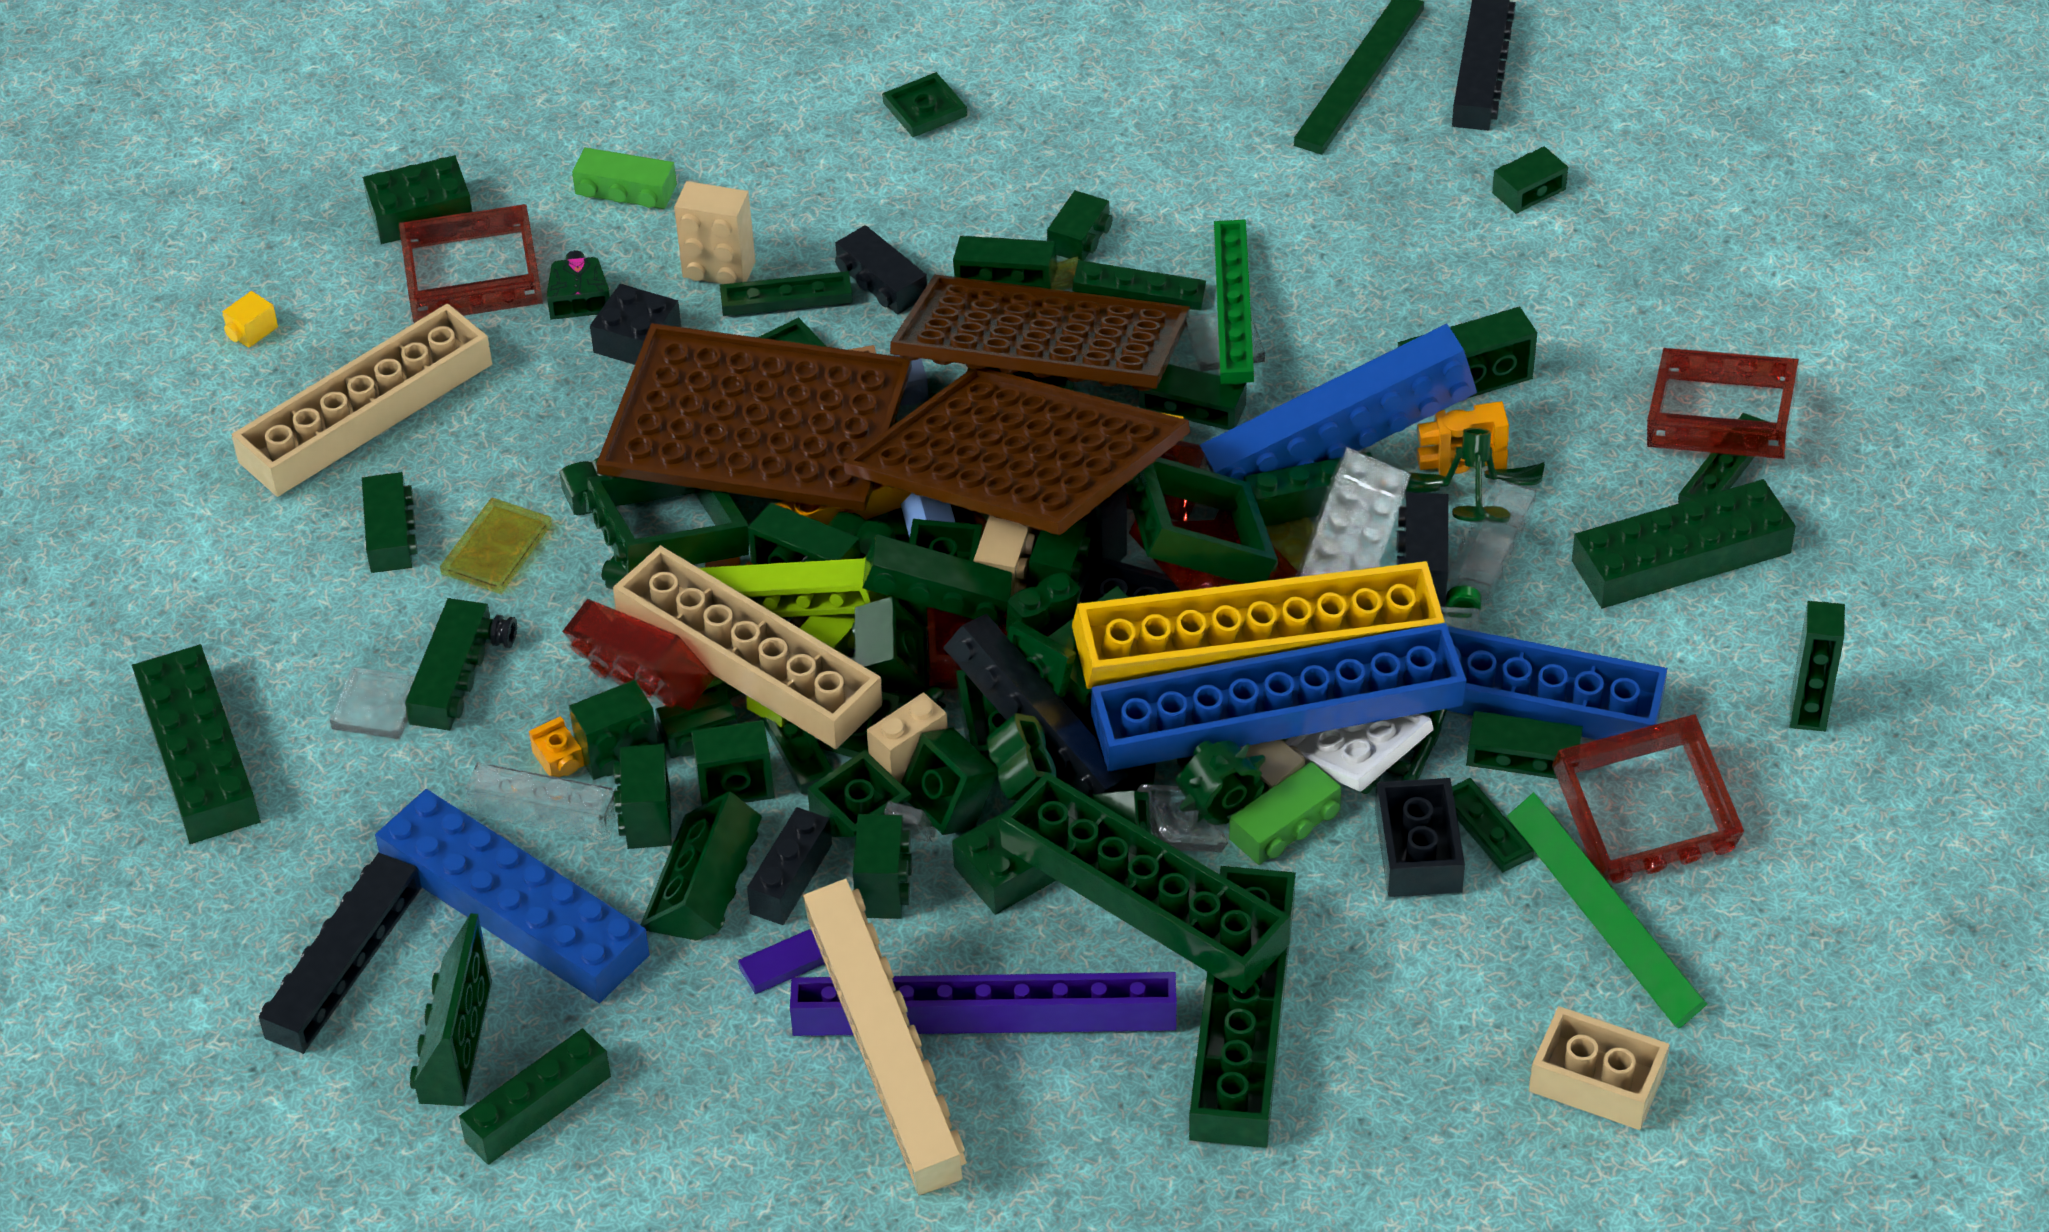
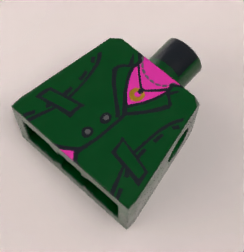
(576, 287)

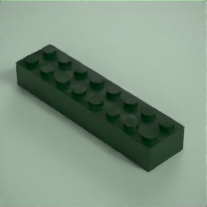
(1145, 882)
(1241, 1036)

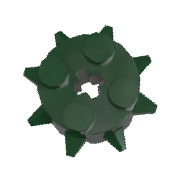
(1220, 780)

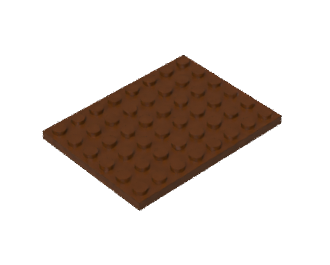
(1041, 332)
(752, 416)
(1017, 449)

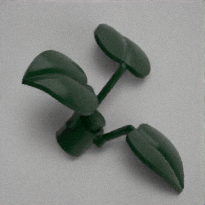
(1476, 452)

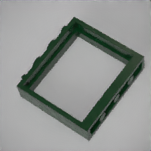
(1163, 541)
(701, 545)

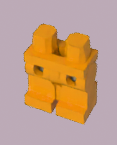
(1447, 434)

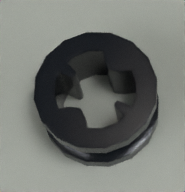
(503, 631)

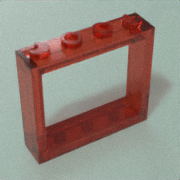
(474, 296)
(1716, 433)
(1636, 743)

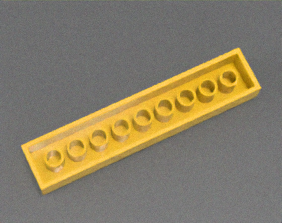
(1248, 620)

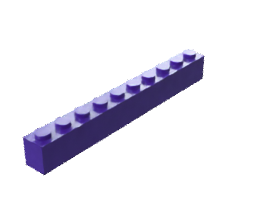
(1005, 1003)

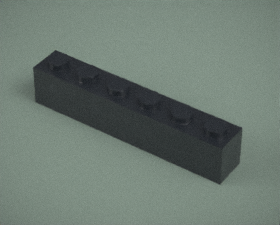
(1482, 64)
(1018, 688)
(339, 953)

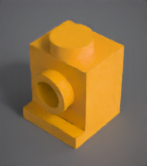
(556, 748)

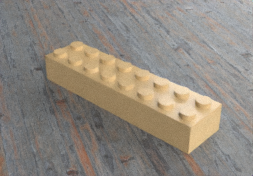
(361, 399)
(752, 647)
(885, 1042)

